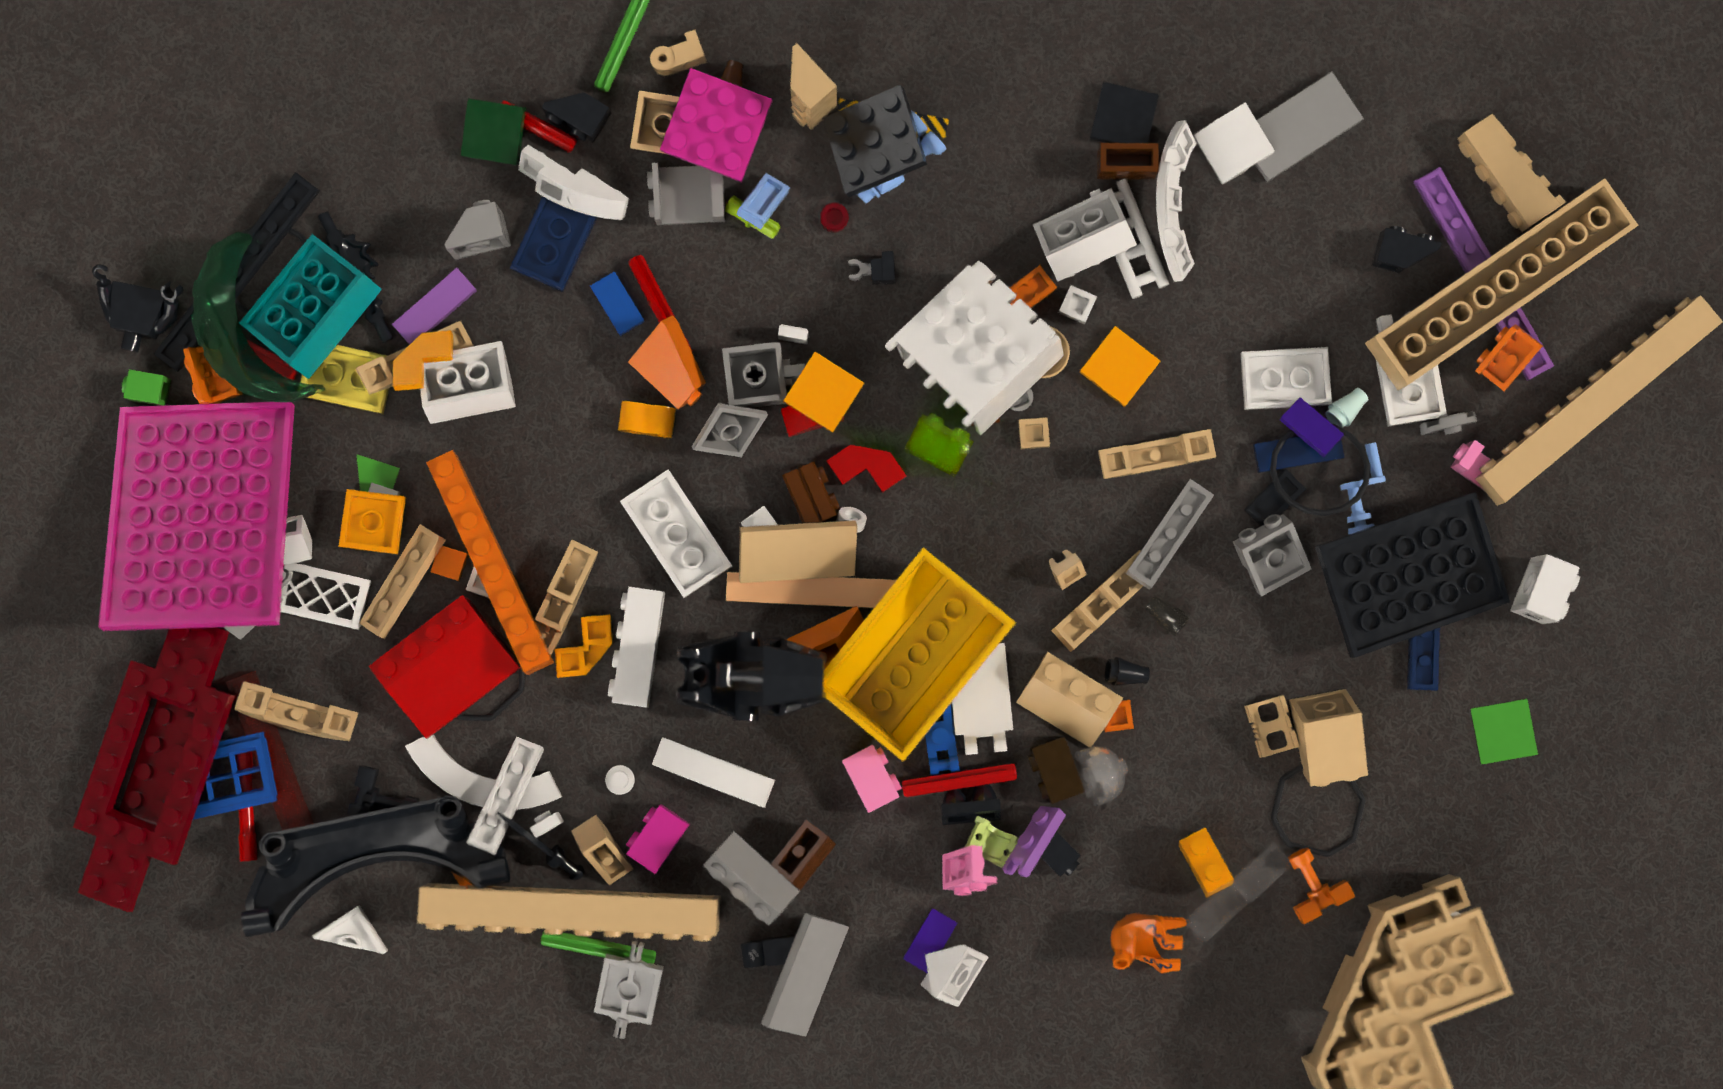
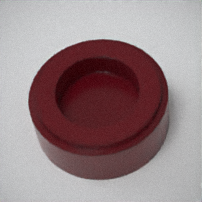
(834, 217)

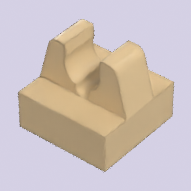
(1068, 570)

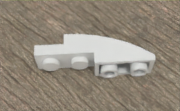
(574, 191)

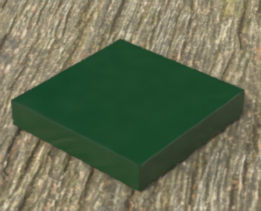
(493, 131)

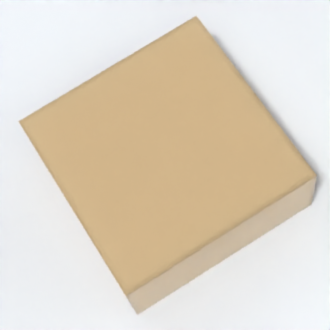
(1033, 433)

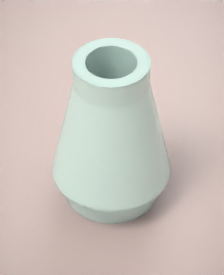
(1346, 408)

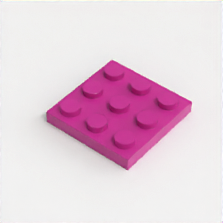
(716, 125)

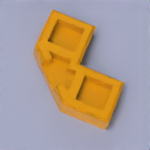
(426, 348)
(596, 642)

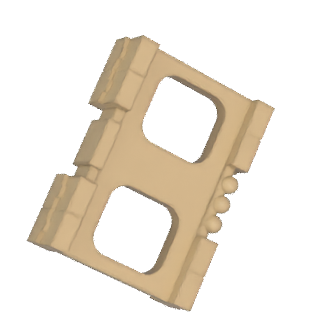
(1262, 729)

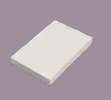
(1283, 376)

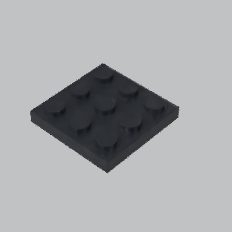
(875, 141)

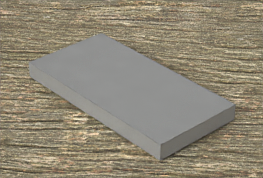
(1306, 124)
(805, 975)

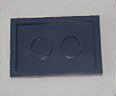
(552, 244)

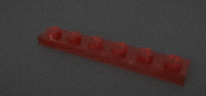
(290, 802)

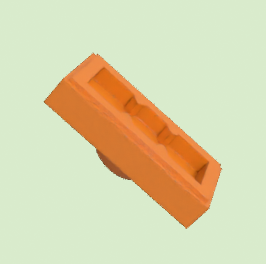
(1033, 287)

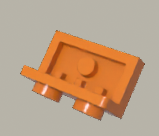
(1508, 357)
(207, 384)

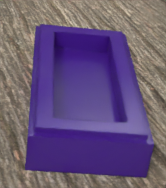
(1311, 427)
(930, 938)

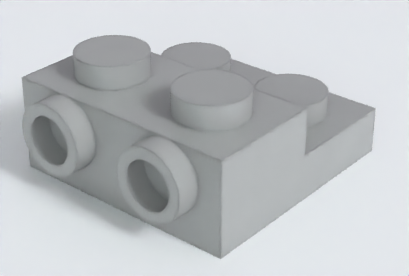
(1272, 553)

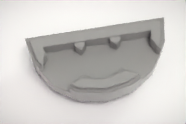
(1450, 424)

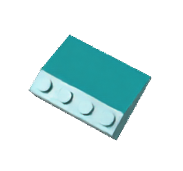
(310, 306)

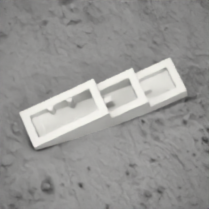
(713, 772)

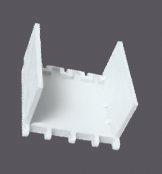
(978, 345)

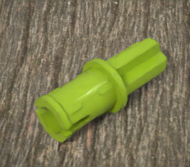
(769, 229)

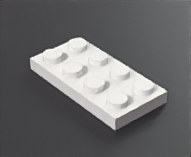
(676, 533)

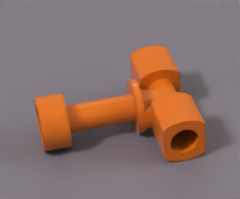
(1320, 895)

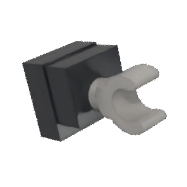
(881, 269)

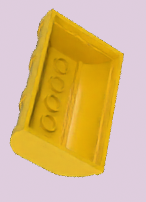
(914, 654)

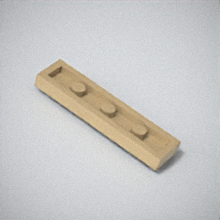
(402, 581)

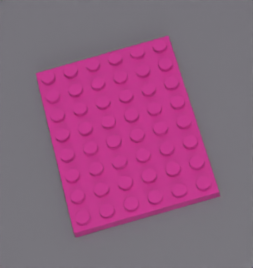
(198, 516)

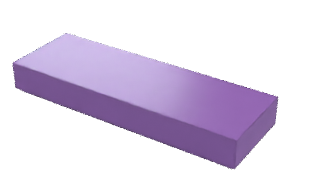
(434, 306)

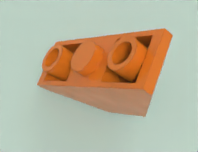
(831, 634)

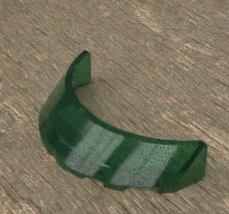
(220, 333)

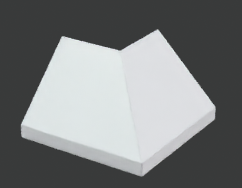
(952, 972)

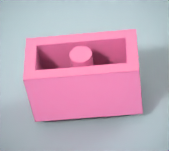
(871, 778)

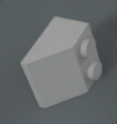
(478, 231)

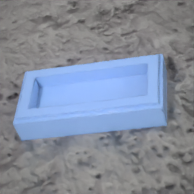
(763, 200)

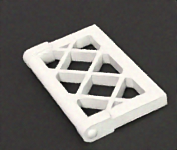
(331, 617)

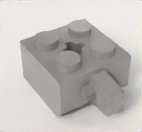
(768, 361)

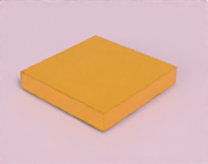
(1119, 366)
(823, 392)
(372, 521)

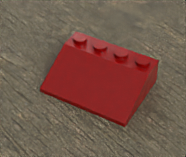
(444, 666)

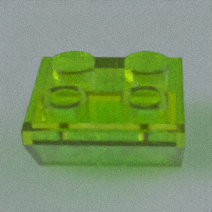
(939, 444)

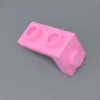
(1469, 460)

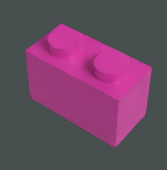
(657, 838)

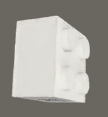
(1546, 589)

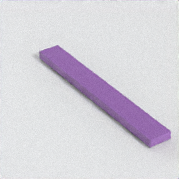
(1470, 249)

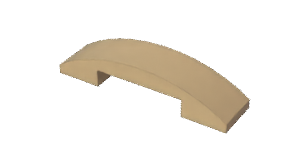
(378, 373)
(1157, 454)
(295, 714)

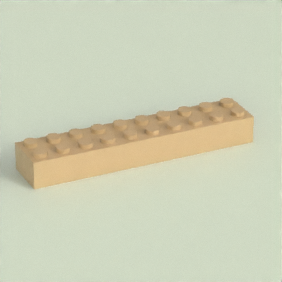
(1501, 284)
(569, 910)

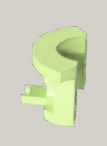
(993, 841)

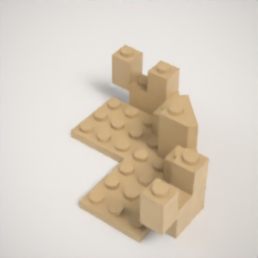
(1405, 975)

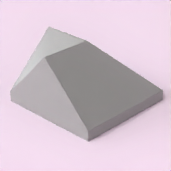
(729, 430)

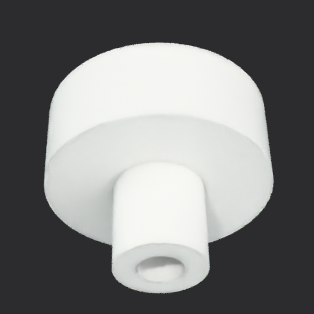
(852, 514)

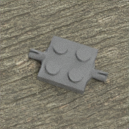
(628, 989)

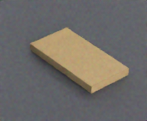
(797, 551)

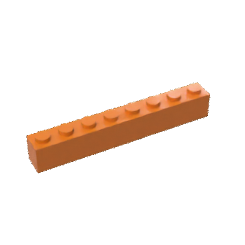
(490, 562)

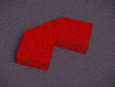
(856, 459)

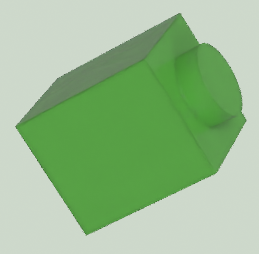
(146, 388)

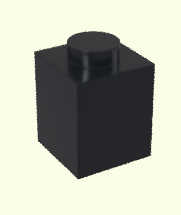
(1060, 856)

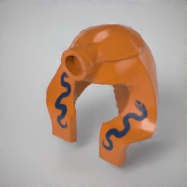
(1134, 940)

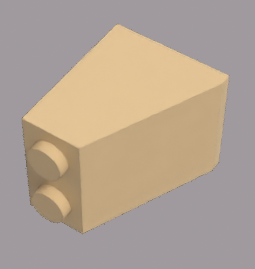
(1329, 737)

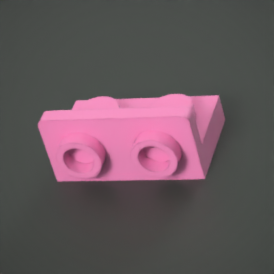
(964, 871)

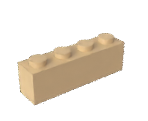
(1508, 173)

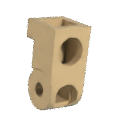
(679, 56)

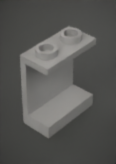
(685, 195)

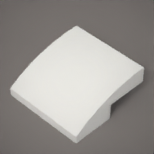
(1234, 143)

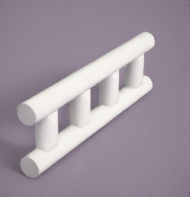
(1146, 247)

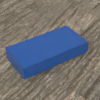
(617, 303)

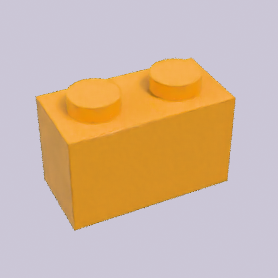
(1206, 862)

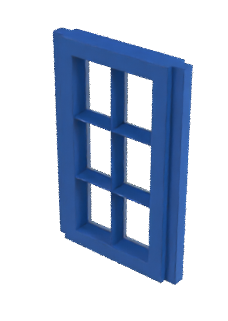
(240, 799)

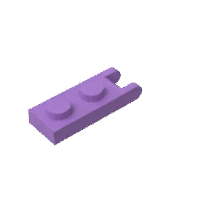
(1034, 841)

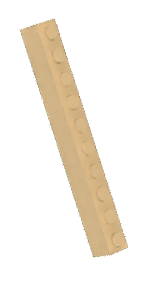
(1598, 400)

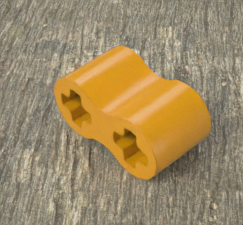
(646, 419)

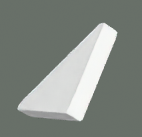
(352, 931)

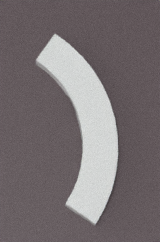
(1169, 202)
(471, 786)

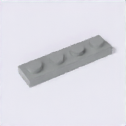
(1169, 534)

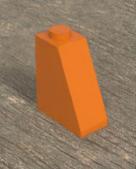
(670, 364)

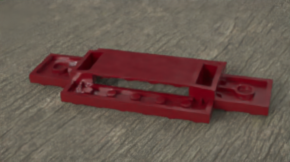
(167, 769)

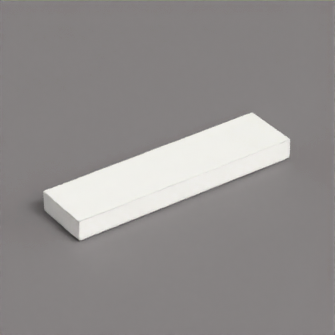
(505, 795)

